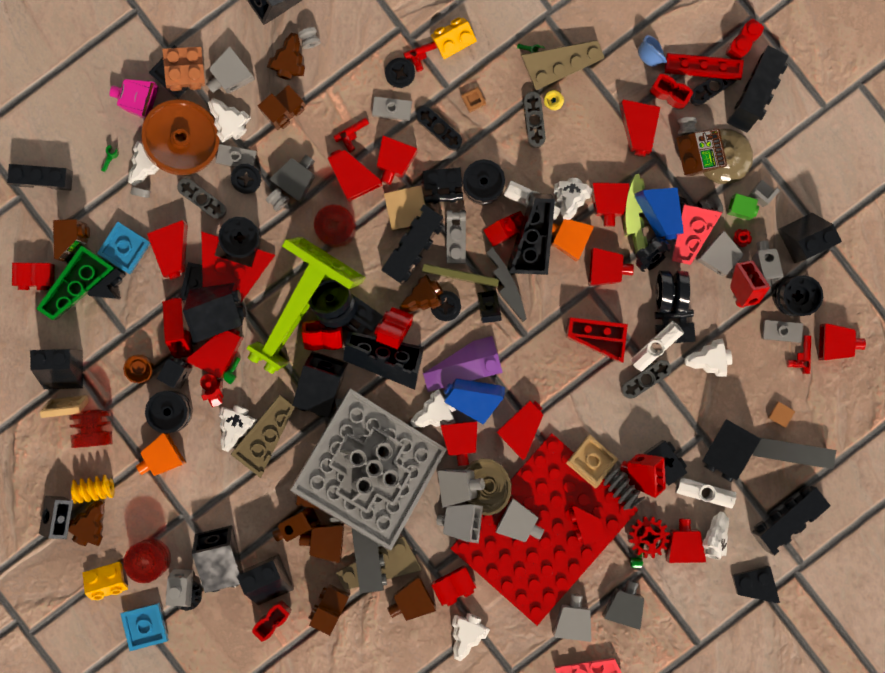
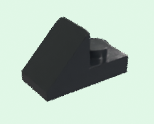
(104, 287)
(489, 306)

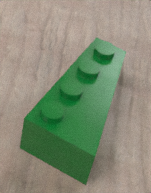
(78, 277)

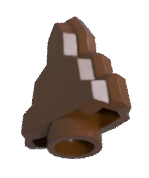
(287, 59)
(423, 296)
(88, 525)

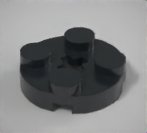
(652, 254)

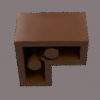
(282, 107)
(329, 610)

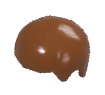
(138, 368)

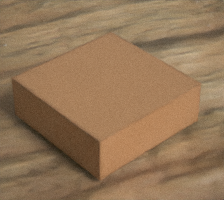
(473, 99)
(781, 414)

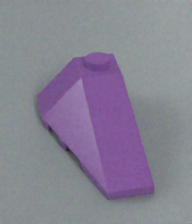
(470, 363)

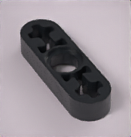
(705, 97)
(452, 134)

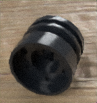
(231, 229)
(808, 294)

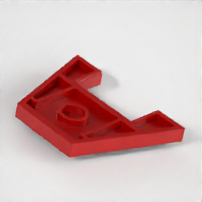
(223, 271)

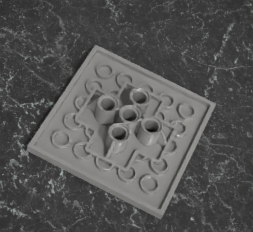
(333, 480)

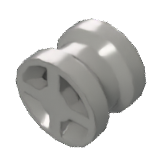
(309, 38)
(687, 125)
(277, 199)

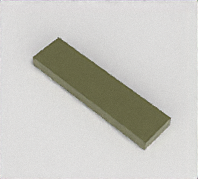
(460, 275)

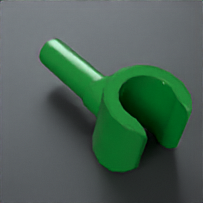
(532, 49)
(109, 157)
(229, 377)
(637, 562)

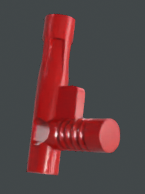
(420, 54)
(350, 134)
(803, 357)

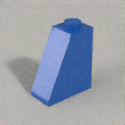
(662, 211)
(474, 398)

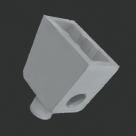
(229, 73)
(721, 255)
(768, 263)
(458, 486)
(462, 522)
(518, 522)
(179, 588)
(573, 621)

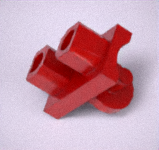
(212, 389)

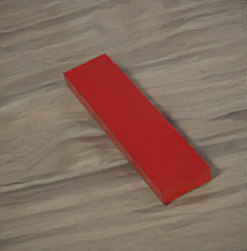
(704, 66)

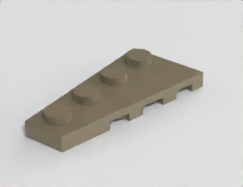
(554, 64)
(259, 443)
(397, 563)

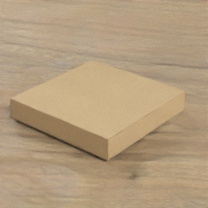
(404, 206)
(64, 406)
(592, 461)

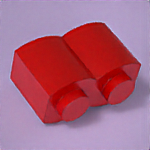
(746, 37)
(674, 93)
(33, 275)
(394, 327)
(318, 336)
(454, 585)
(275, 617)

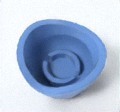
(651, 52)

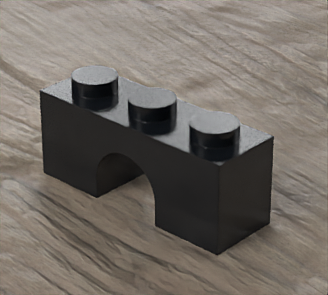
(42, 176)

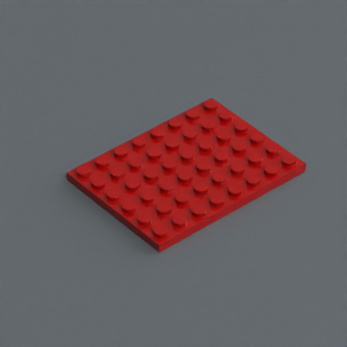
(541, 571)

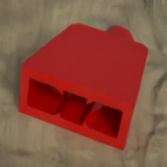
(394, 158)
(609, 200)
(607, 267)
(748, 284)
(838, 342)
(460, 440)
(646, 473)
(685, 544)

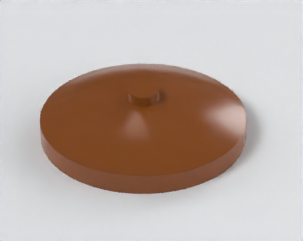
(179, 137)

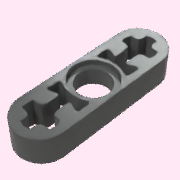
(538, 105)
(194, 186)
(637, 391)

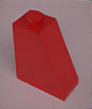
(640, 125)
(352, 175)
(170, 248)
(176, 328)
(217, 353)
(521, 428)

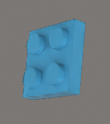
(123, 248)
(144, 626)

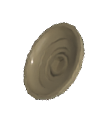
(738, 157)
(497, 486)

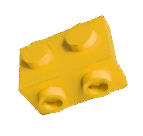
(453, 37)
(104, 581)

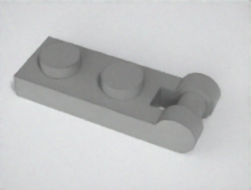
(456, 238)

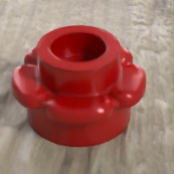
(737, 237)

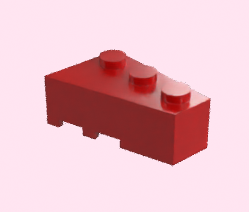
(599, 336)

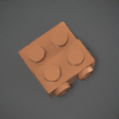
(183, 68)

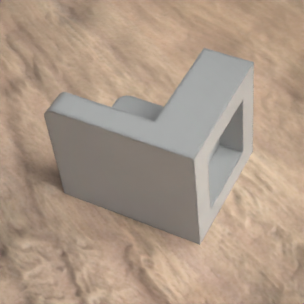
(763, 193)

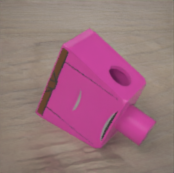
(135, 96)

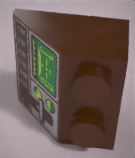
(701, 152)
(68, 238)

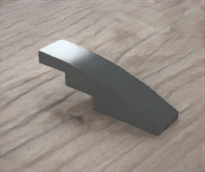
(510, 291)
(795, 453)

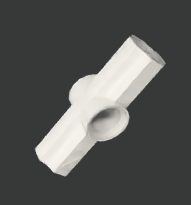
(521, 194)
(665, 338)
(694, 489)

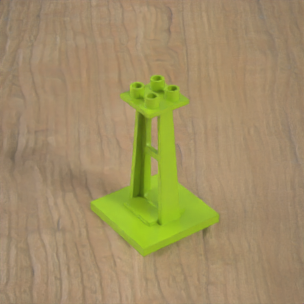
(320, 267)

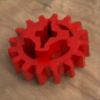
(647, 528)

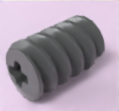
(622, 490)

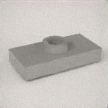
(392, 108)
(234, 156)
(782, 331)

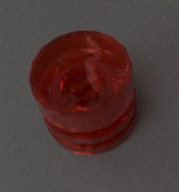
(346, 228)
(90, 429)
(149, 549)

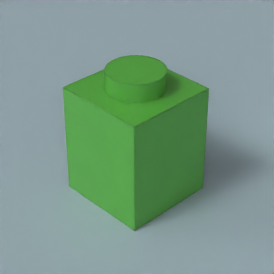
(743, 207)

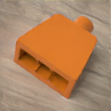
(571, 237)
(160, 456)

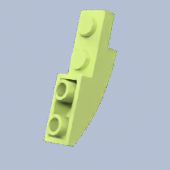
(631, 221)

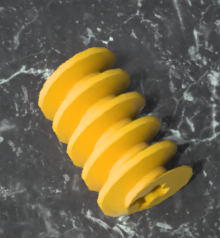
(92, 490)

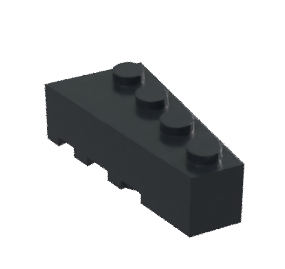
(759, 89)
(533, 240)
(413, 244)
(398, 364)
(790, 519)

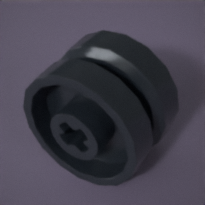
(481, 193)
(672, 291)
(333, 304)
(157, 411)

